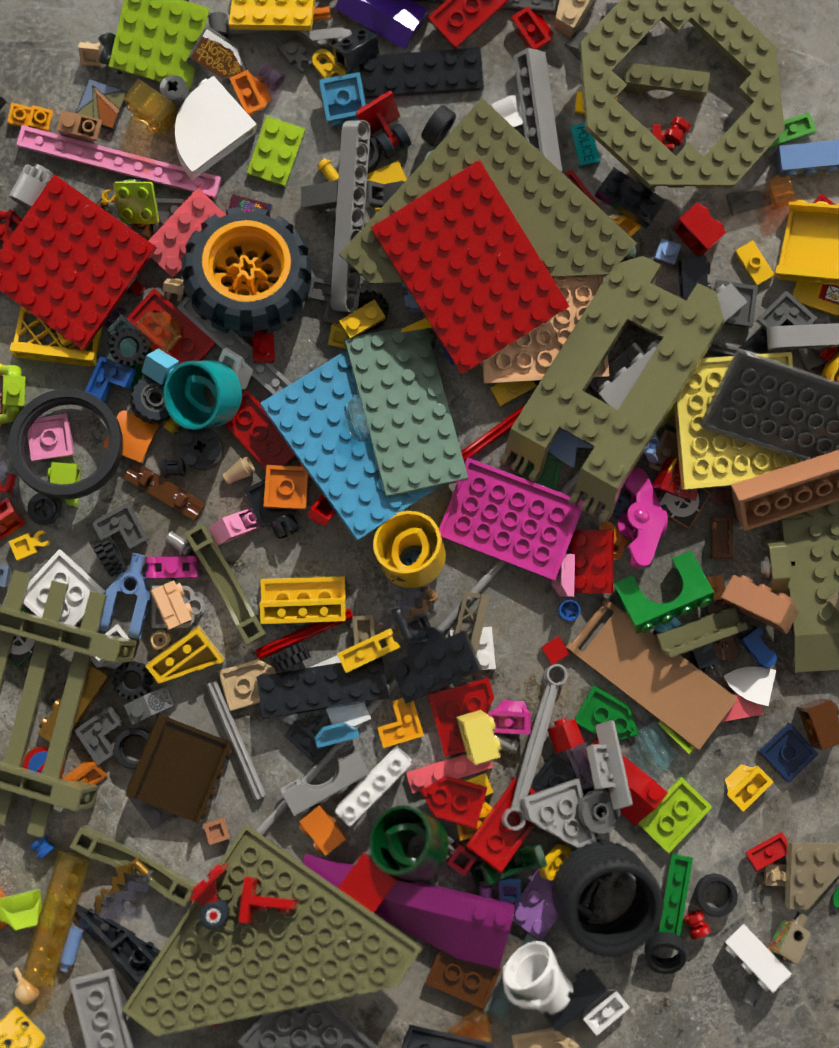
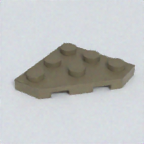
(809, 872)

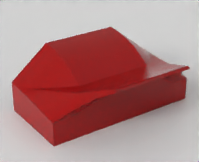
(531, 29)

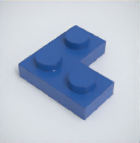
(108, 373)

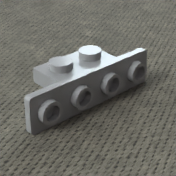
(608, 765)

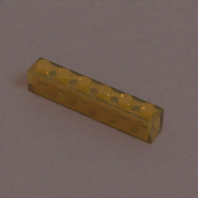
(55, 919)

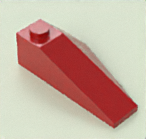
(644, 792)

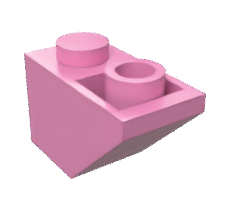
(234, 526)

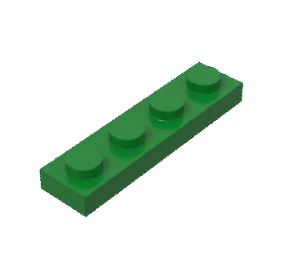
(675, 893)

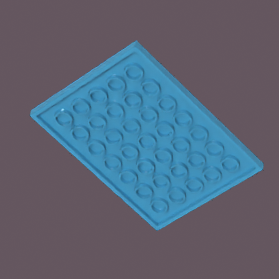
(345, 470)

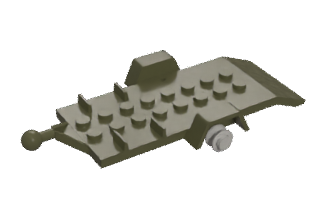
(808, 570)

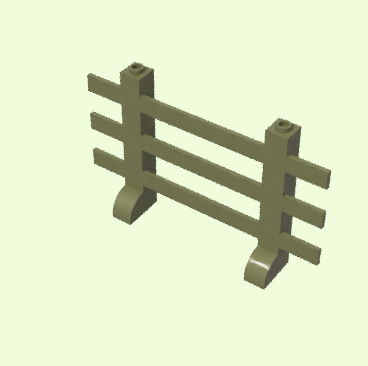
(85, 642)

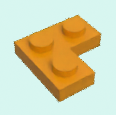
(405, 728)

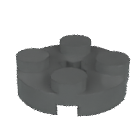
(587, 812)

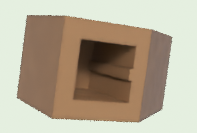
(79, 126)

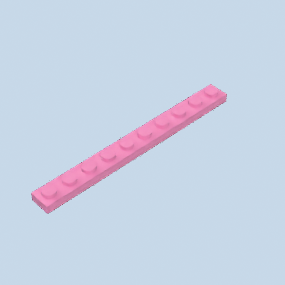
(116, 161)

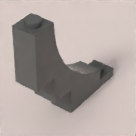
(324, 195)

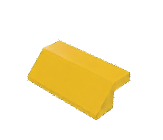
(303, 600)

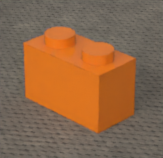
(322, 829)

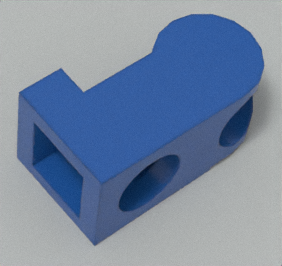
(757, 648)

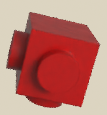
(565, 734)

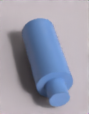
(71, 948)

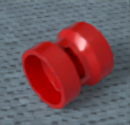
(676, 132)
(696, 924)

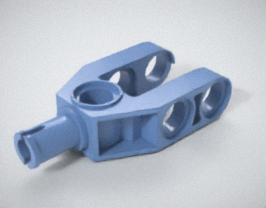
(141, 591)

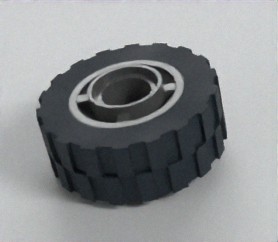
(143, 406)

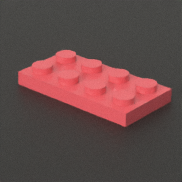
(176, 231)

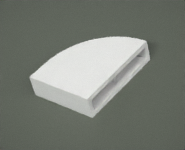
(209, 127)

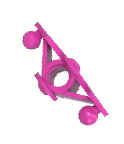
(644, 520)

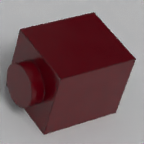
(461, 859)

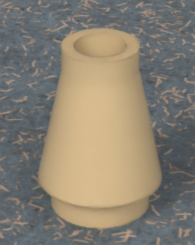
(240, 470)

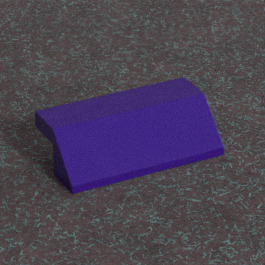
(389, 18)

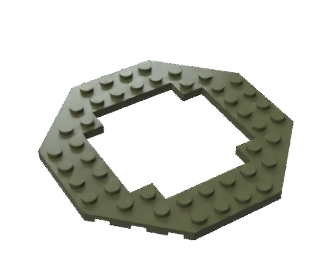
(634, 144)

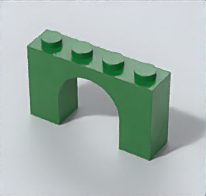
(646, 614)

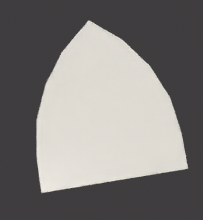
(752, 683)

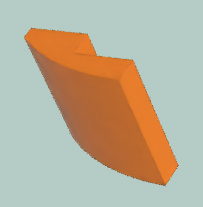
(136, 435)

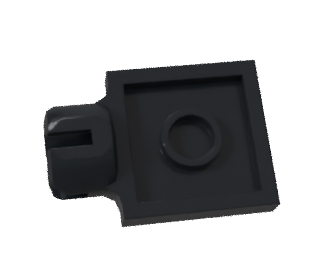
(270, 516)

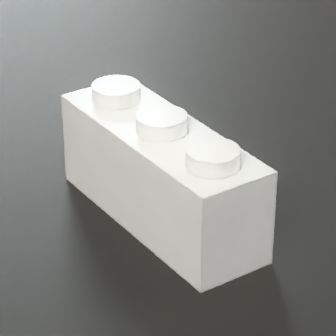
(757, 959)

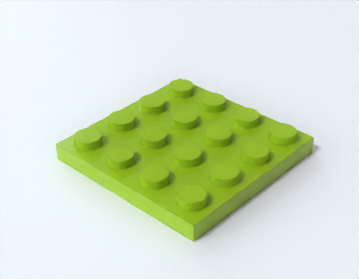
(157, 38)

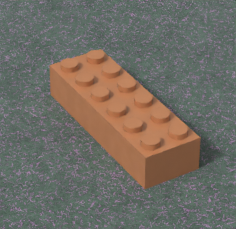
(787, 491)

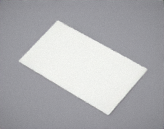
(349, 714)

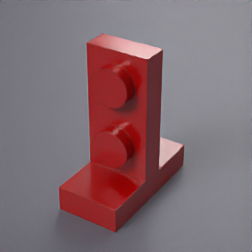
(250, 899)

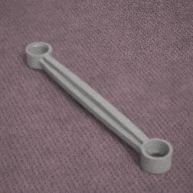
(534, 746)

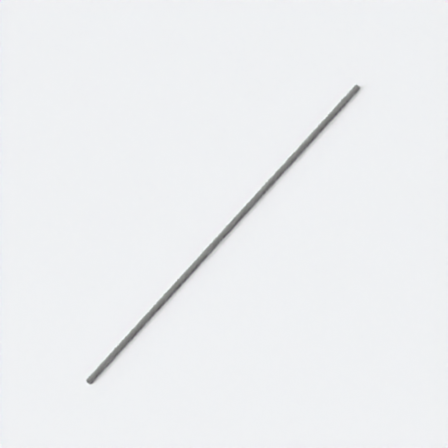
(393, 683)

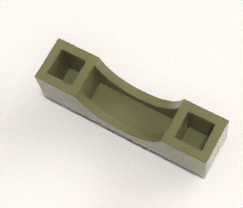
(686, 83)

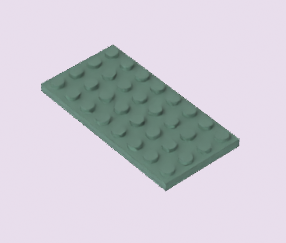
(405, 410)

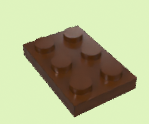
(462, 979)

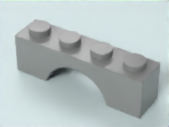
(302, 796)

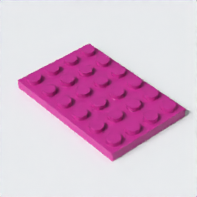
(511, 519)

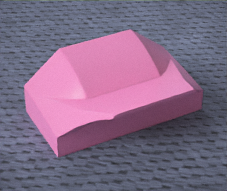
(565, 579)

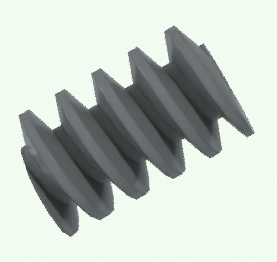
(175, 90)

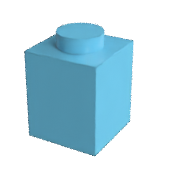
(159, 365)

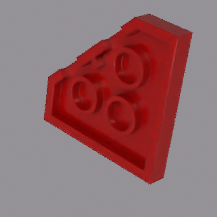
(454, 702)

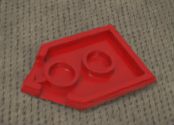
(455, 800)

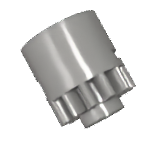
(30, 185)

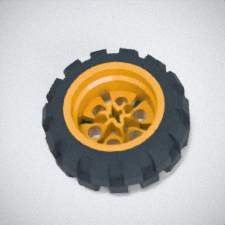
(254, 235)

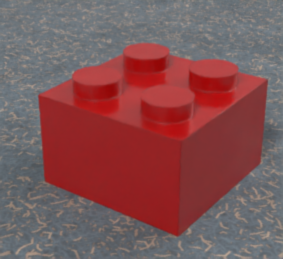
(699, 230)

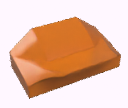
(250, 92)

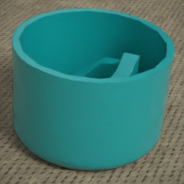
(186, 398)

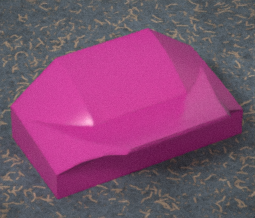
(511, 717)

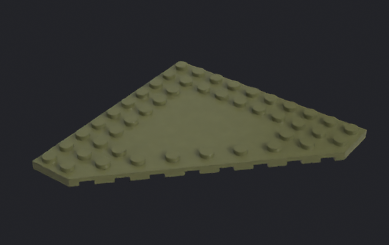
(555, 215)
(276, 962)

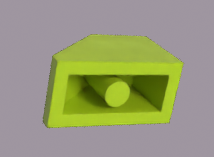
(65, 474)

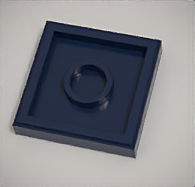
(788, 752)

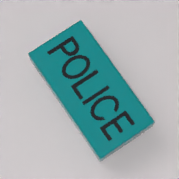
(584, 146)

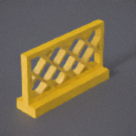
(50, 352)

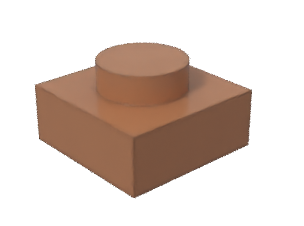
(216, 830)

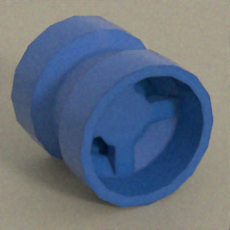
(568, 610)

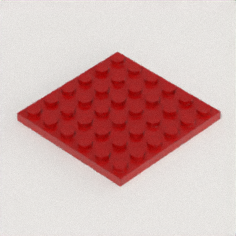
(71, 262)

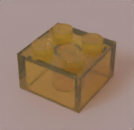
(151, 108)

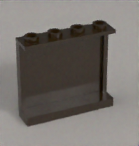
(178, 768)

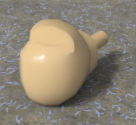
(25, 992)

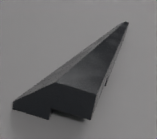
(121, 946)

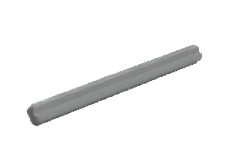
(236, 740)

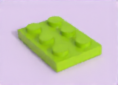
(276, 151)
(675, 815)

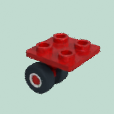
(379, 115)
(214, 910)

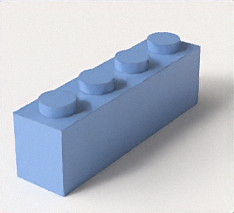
(807, 158)

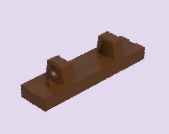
(164, 490)
(724, 647)

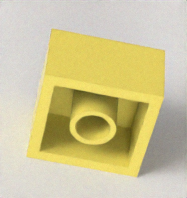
(478, 736)

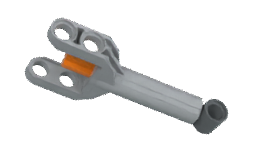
(315, 38)

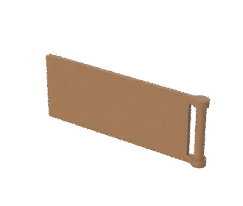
(661, 684)

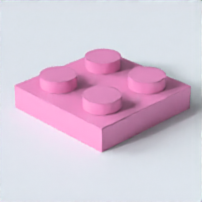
(50, 438)

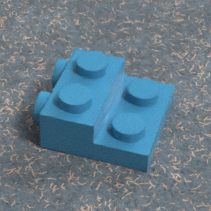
(342, 98)

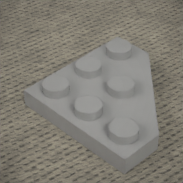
(557, 813)

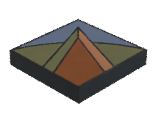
(102, 103)

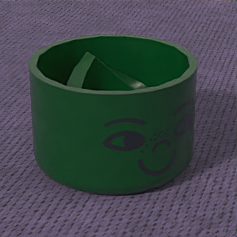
(391, 838)

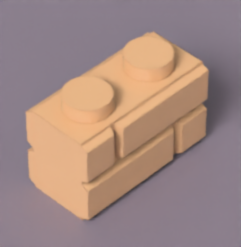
(171, 604)

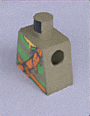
(790, 939)

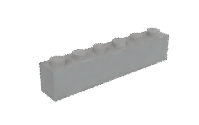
(537, 103)

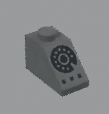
(149, 705)

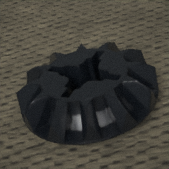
(37, 516)

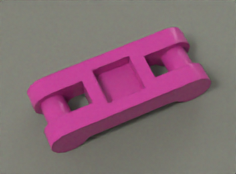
(172, 567)

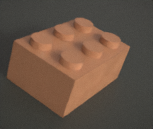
(760, 603)

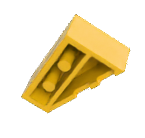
(186, 655)

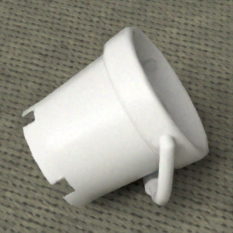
(537, 977)

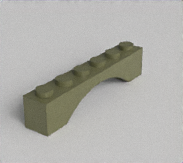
(226, 583)
(107, 850)

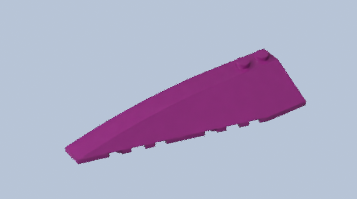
(448, 919)

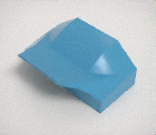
(335, 734)

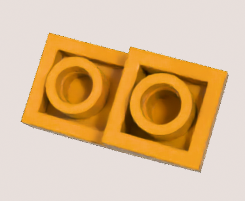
(31, 117)

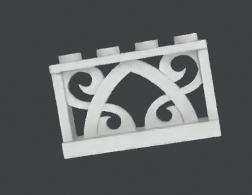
(375, 784)

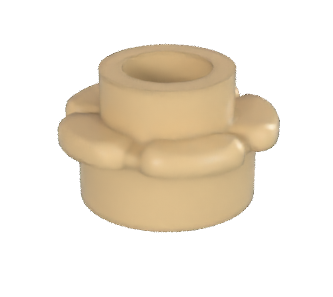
(154, 638)

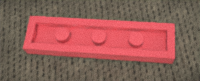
(454, 767)

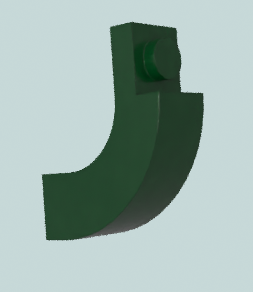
(525, 859)

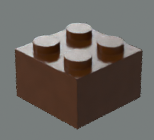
(820, 723)

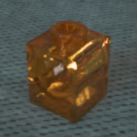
(781, 191)

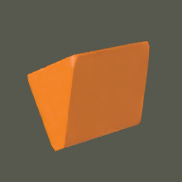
(87, 772)

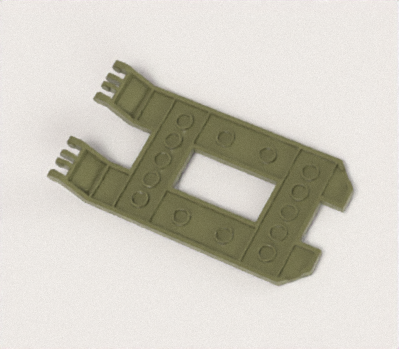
(623, 433)

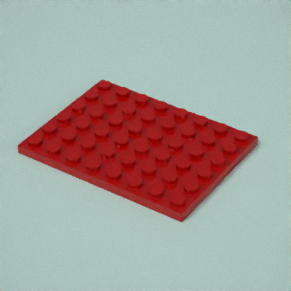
(470, 267)

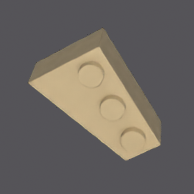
(570, 15)

